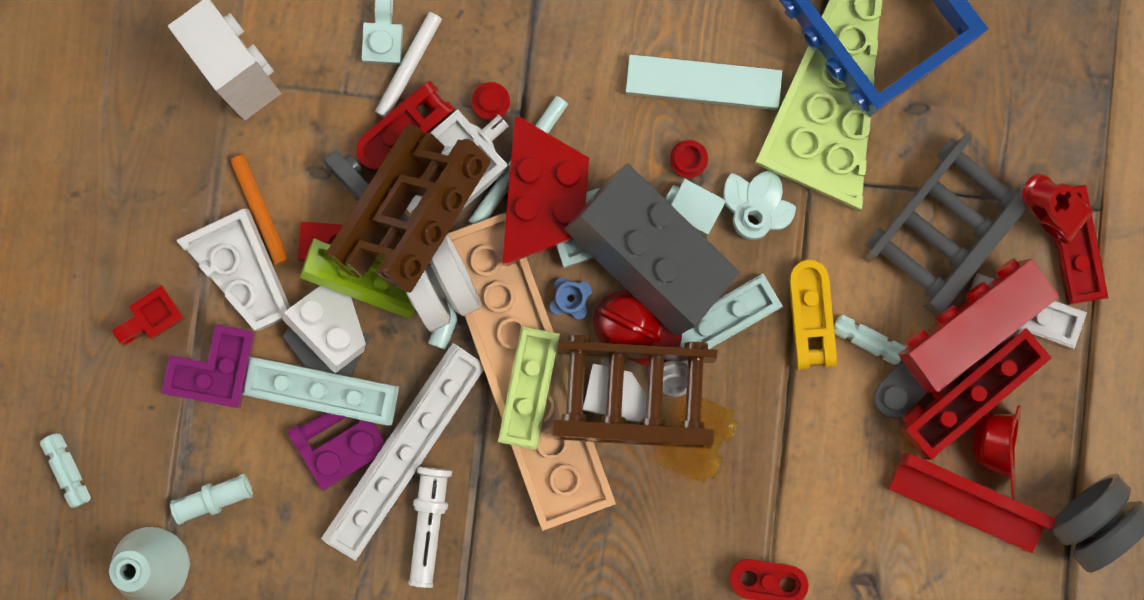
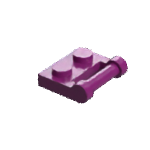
(341, 454)

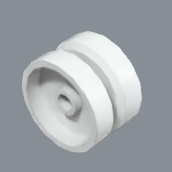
(441, 279)

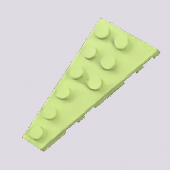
(818, 131)

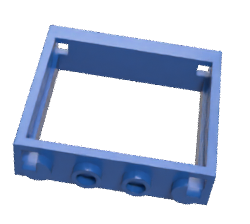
(843, 67)

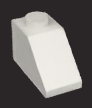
(633, 395)

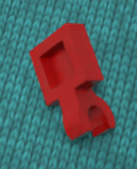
(153, 314)

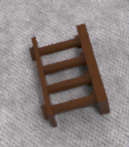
(652, 428)

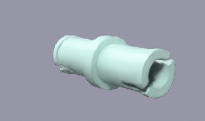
(211, 499)

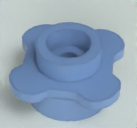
(563, 290)

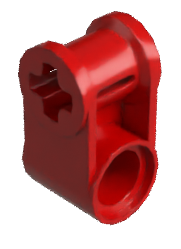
(1056, 207)

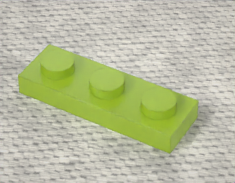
(369, 289)

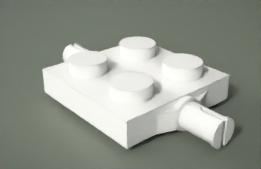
(458, 127)

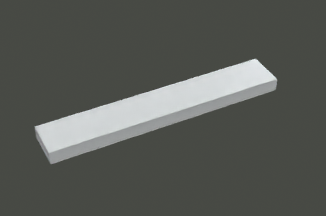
(403, 452)

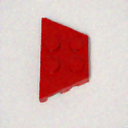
(543, 192)

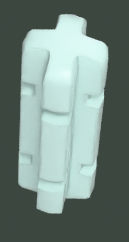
(868, 339)
(65, 470)

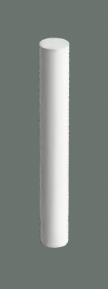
(408, 64)

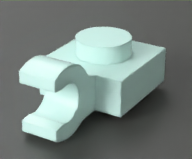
(382, 39)

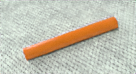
(259, 210)

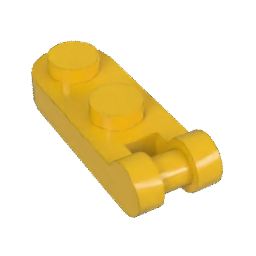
(812, 314)

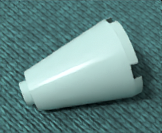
(149, 565)

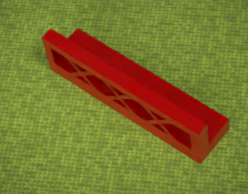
(969, 502)

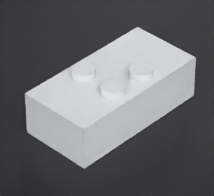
(231, 68)

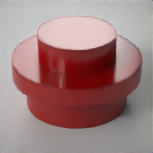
(490, 100)
(688, 159)

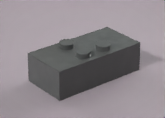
(652, 250)

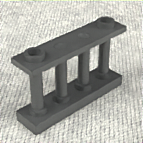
(963, 260)

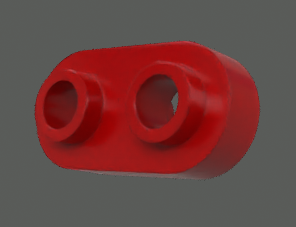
(767, 580)

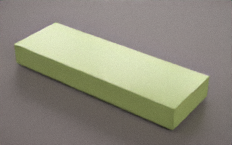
(528, 388)

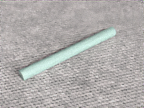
(501, 186)

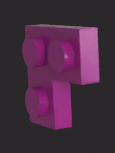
(220, 378)

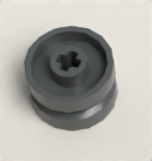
(1101, 523)

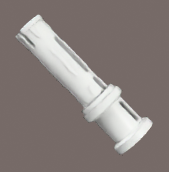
(426, 503)

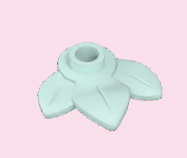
(758, 199)

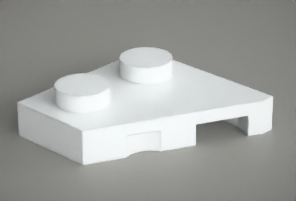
(328, 326)

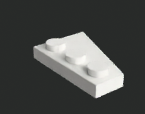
(241, 267)

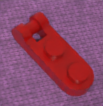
(380, 139)

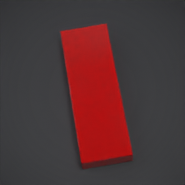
(1081, 262)

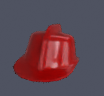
(627, 321)
(996, 442)

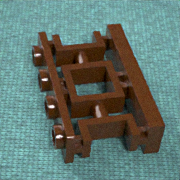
(375, 226)

